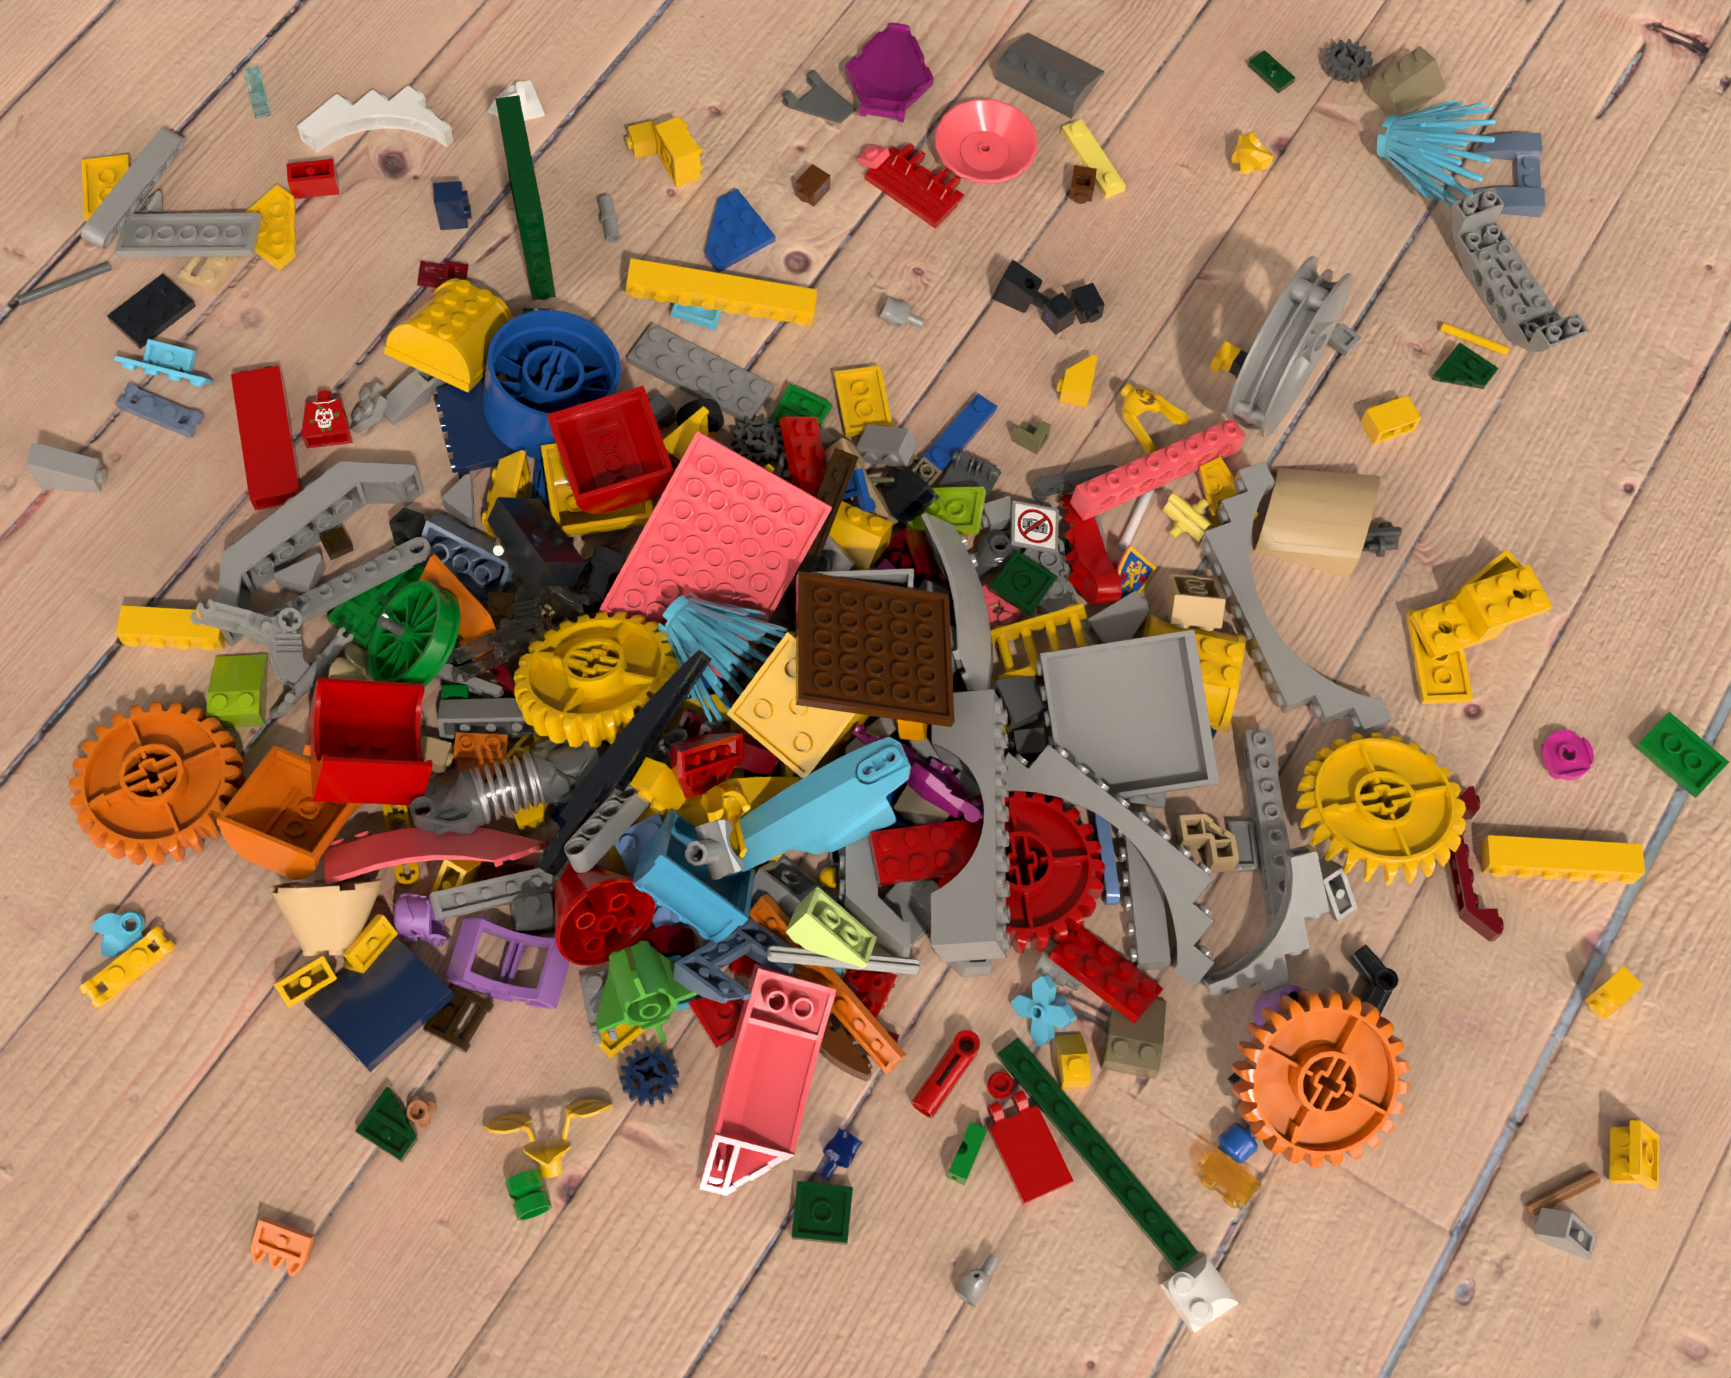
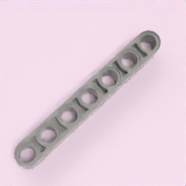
(133, 188)
(614, 814)

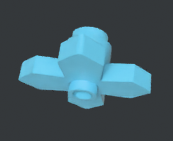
(1045, 1009)

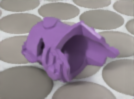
(416, 918)

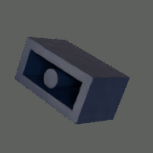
(452, 205)

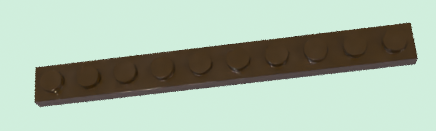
(831, 492)

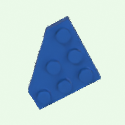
(735, 232)

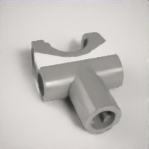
(714, 849)

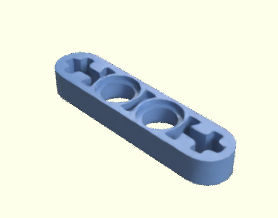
(1102, 834)

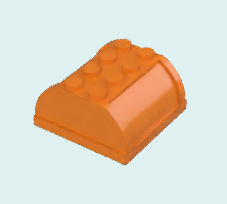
(276, 819)

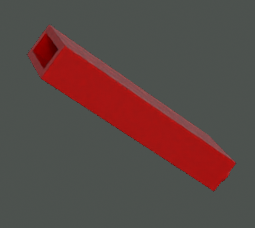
(266, 436)

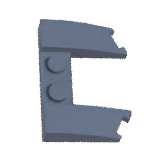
(1525, 150)
(702, 971)

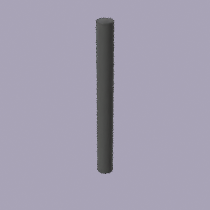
(63, 283)

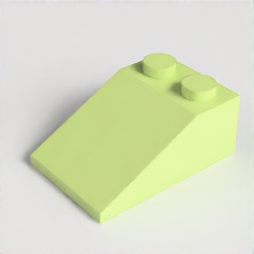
(830, 930)

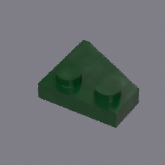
(1465, 369)

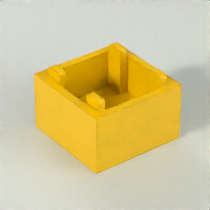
(678, 151)

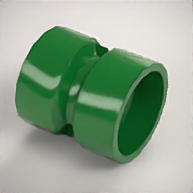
(529, 1197)

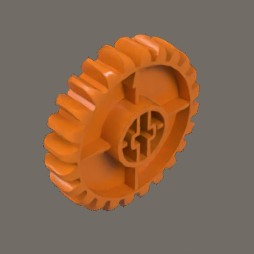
(155, 782)
(1357, 1086)

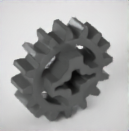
(1348, 61)
(757, 440)

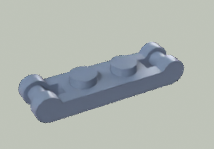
(159, 411)

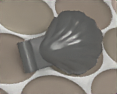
(994, 551)

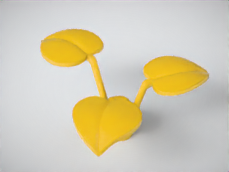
(547, 1152)

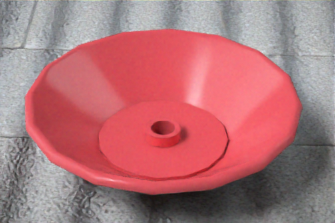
(989, 127)

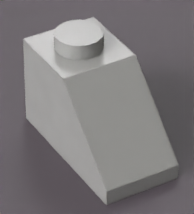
(1337, 889)
(1565, 1232)

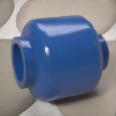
(1237, 1143)

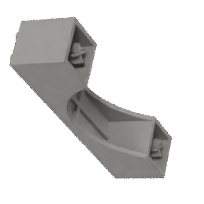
(971, 909)

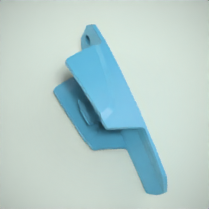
(829, 805)

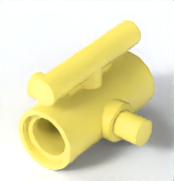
(1187, 517)

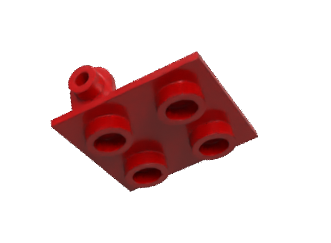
(870, 987)

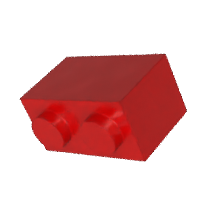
(312, 178)

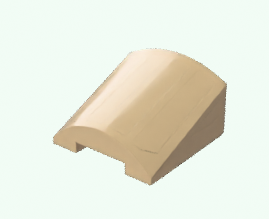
(1318, 519)

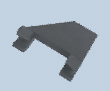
(821, 101)

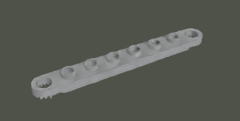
(357, 580)

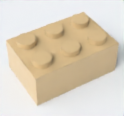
(1194, 601)

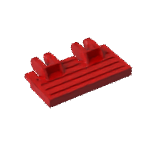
(916, 190)

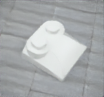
(1199, 1294)

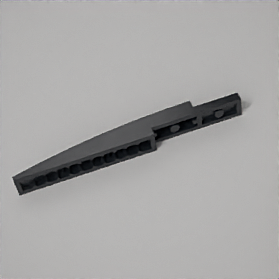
(624, 757)

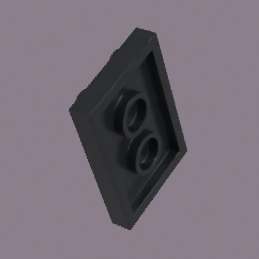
(151, 311)

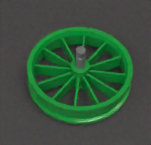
(414, 635)

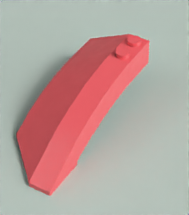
(414, 845)
(766, 1078)

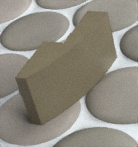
(922, 468)

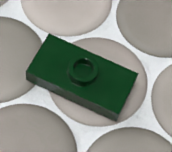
(1271, 71)

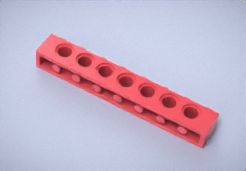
(1156, 469)

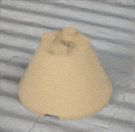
(326, 915)

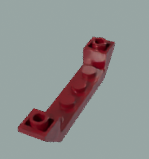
(1483, 921)

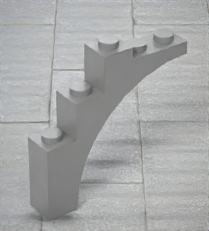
(1266, 963)

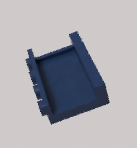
(468, 432)

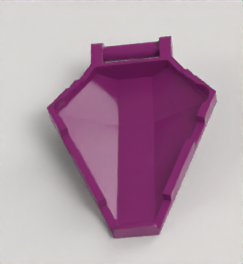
(889, 73)
(933, 782)

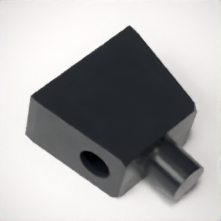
(1019, 289)
(907, 495)

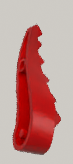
(1090, 565)

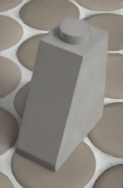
(65, 470)
(1119, 621)

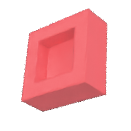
(873, 156)

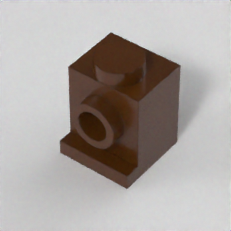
(1082, 188)

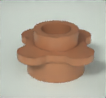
(413, 1111)

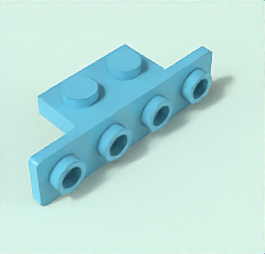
(169, 359)

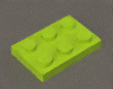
(955, 506)

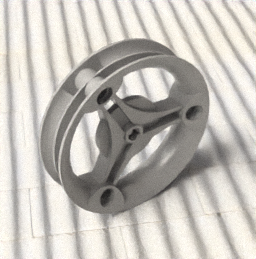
(1288, 346)

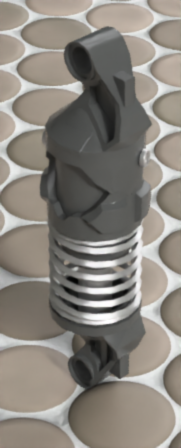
(543, 775)

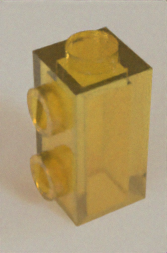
(1227, 1178)

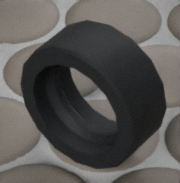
(715, 415)

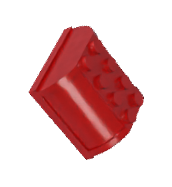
(612, 451)

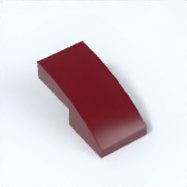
(434, 274)
(504, 678)

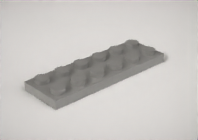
(189, 235)
(700, 373)

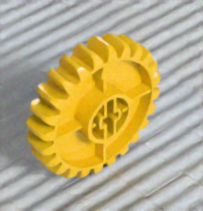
(592, 677)

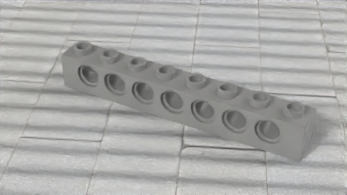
(1267, 813)

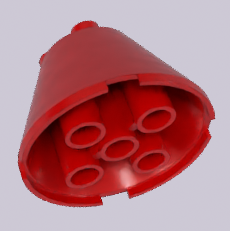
(598, 914)

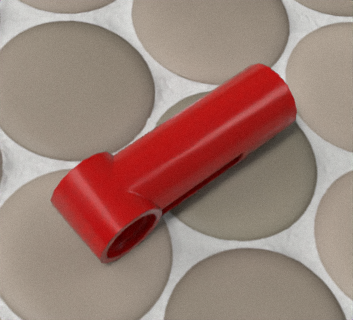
(931, 1095)

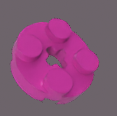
(1560, 767)

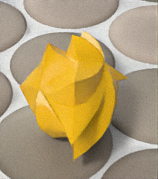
(1251, 154)

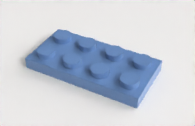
(630, 848)

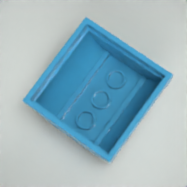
(687, 890)

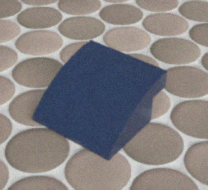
(381, 1007)

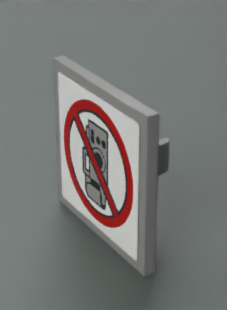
(1034, 527)

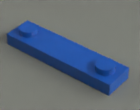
(960, 432)

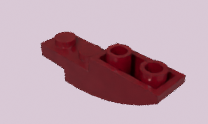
(755, 755)

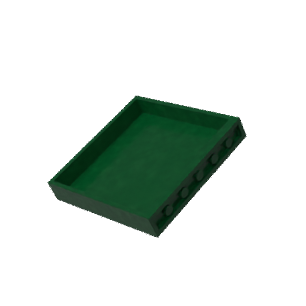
(526, 197)

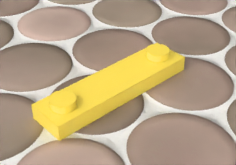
(1092, 156)

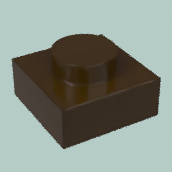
(336, 543)

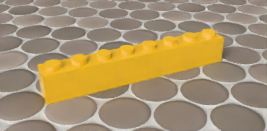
(721, 292)

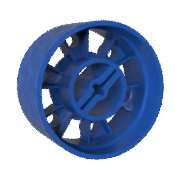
(557, 351)

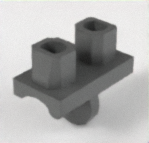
(1382, 538)

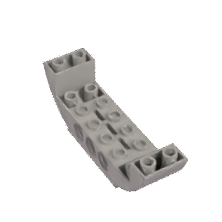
(1504, 279)

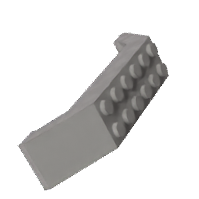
(305, 517)
(859, 880)

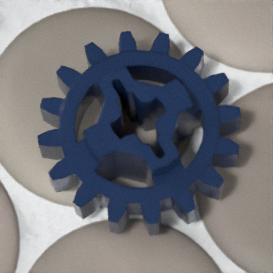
(638, 1073)

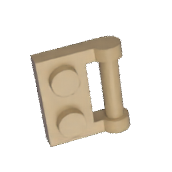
(210, 275)

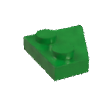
(801, 403)

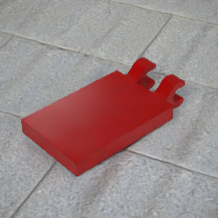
(1028, 1150)

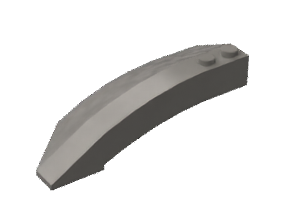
(973, 626)

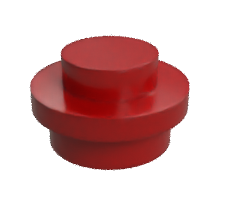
(1000, 1085)

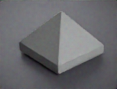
(153, 204)

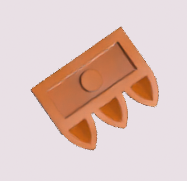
(281, 1243)

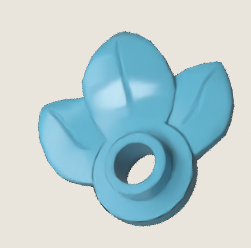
(117, 936)

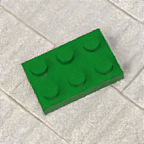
(1682, 754)

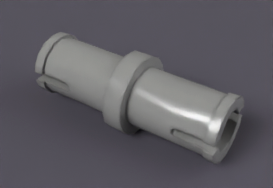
(609, 219)

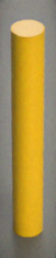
(1475, 339)

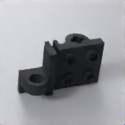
(596, 574)

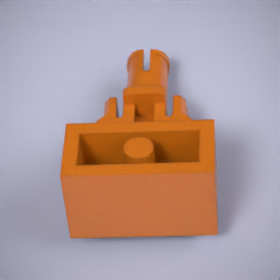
(478, 749)

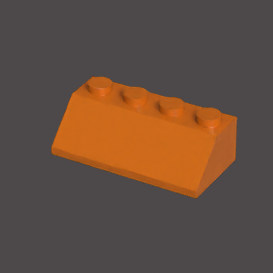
(474, 618)

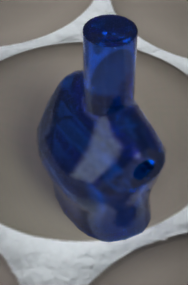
(839, 1152)

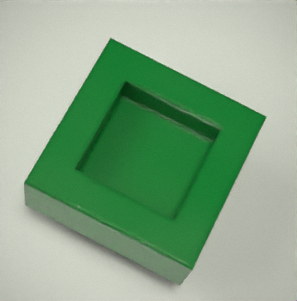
(455, 691)

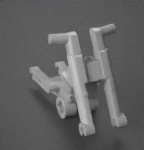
(283, 642)

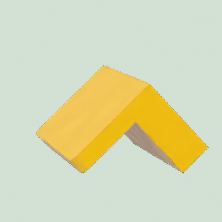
(369, 944)

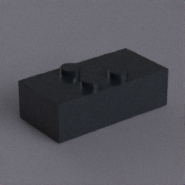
(536, 542)

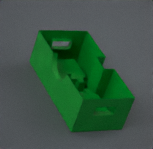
(967, 1153)

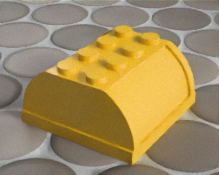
(450, 333)
(573, 519)
(1220, 666)

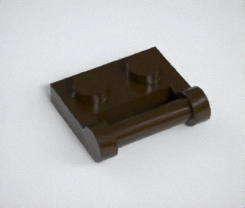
(448, 1018)

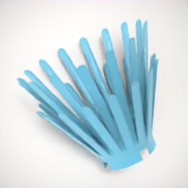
(1412, 140)
(699, 625)

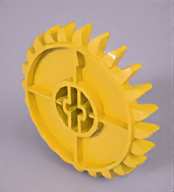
(1382, 806)

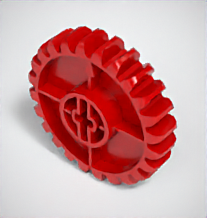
(1060, 851)

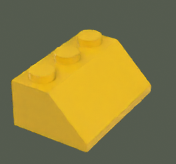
(509, 480)
(861, 535)

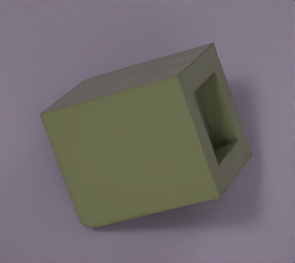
(1031, 437)

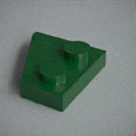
(388, 1127)

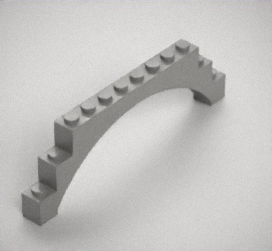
(1290, 678)
(1178, 875)

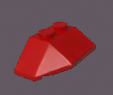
(705, 761)

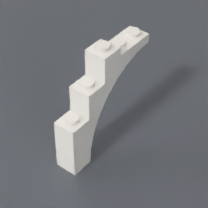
(373, 111)

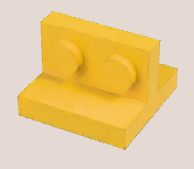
(1634, 1155)

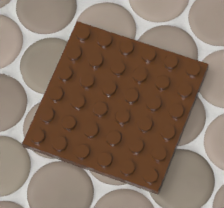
(873, 649)

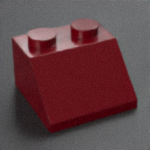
(911, 551)

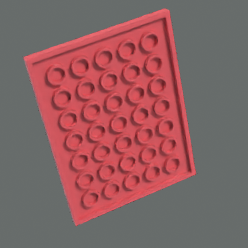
(720, 533)

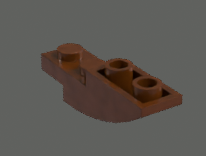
(842, 1052)

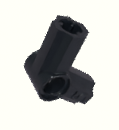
(1371, 969)

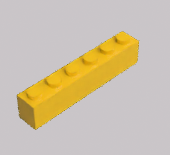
(1562, 859)

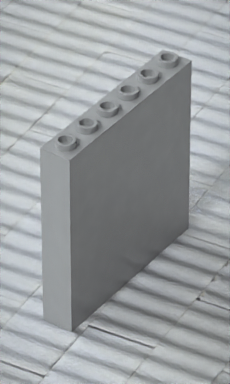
(1132, 713)

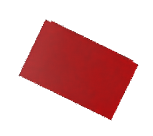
(367, 742)

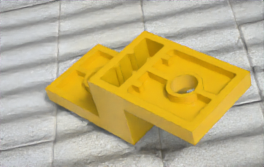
(1480, 611)

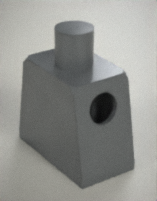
(1021, 700)
(533, 914)

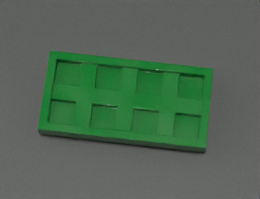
(362, 611)

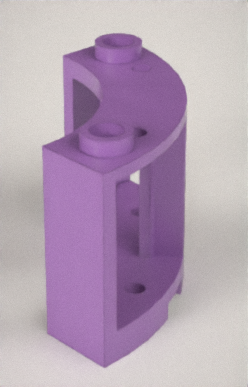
(551, 978)

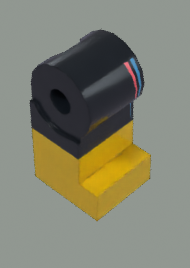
(1229, 358)

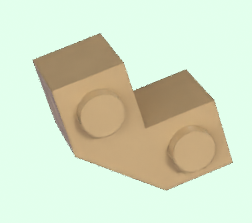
(1201, 832)

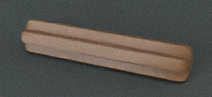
(1563, 1192)

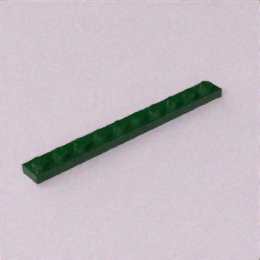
(1097, 1154)

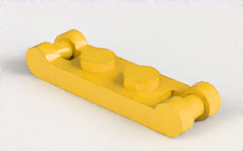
(127, 968)

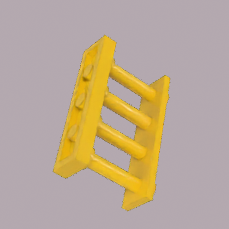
(1002, 634)

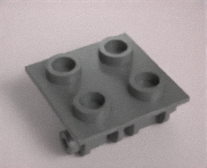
(970, 473)

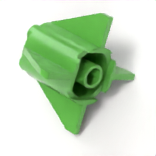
(639, 990)

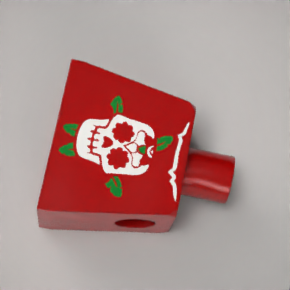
(325, 422)

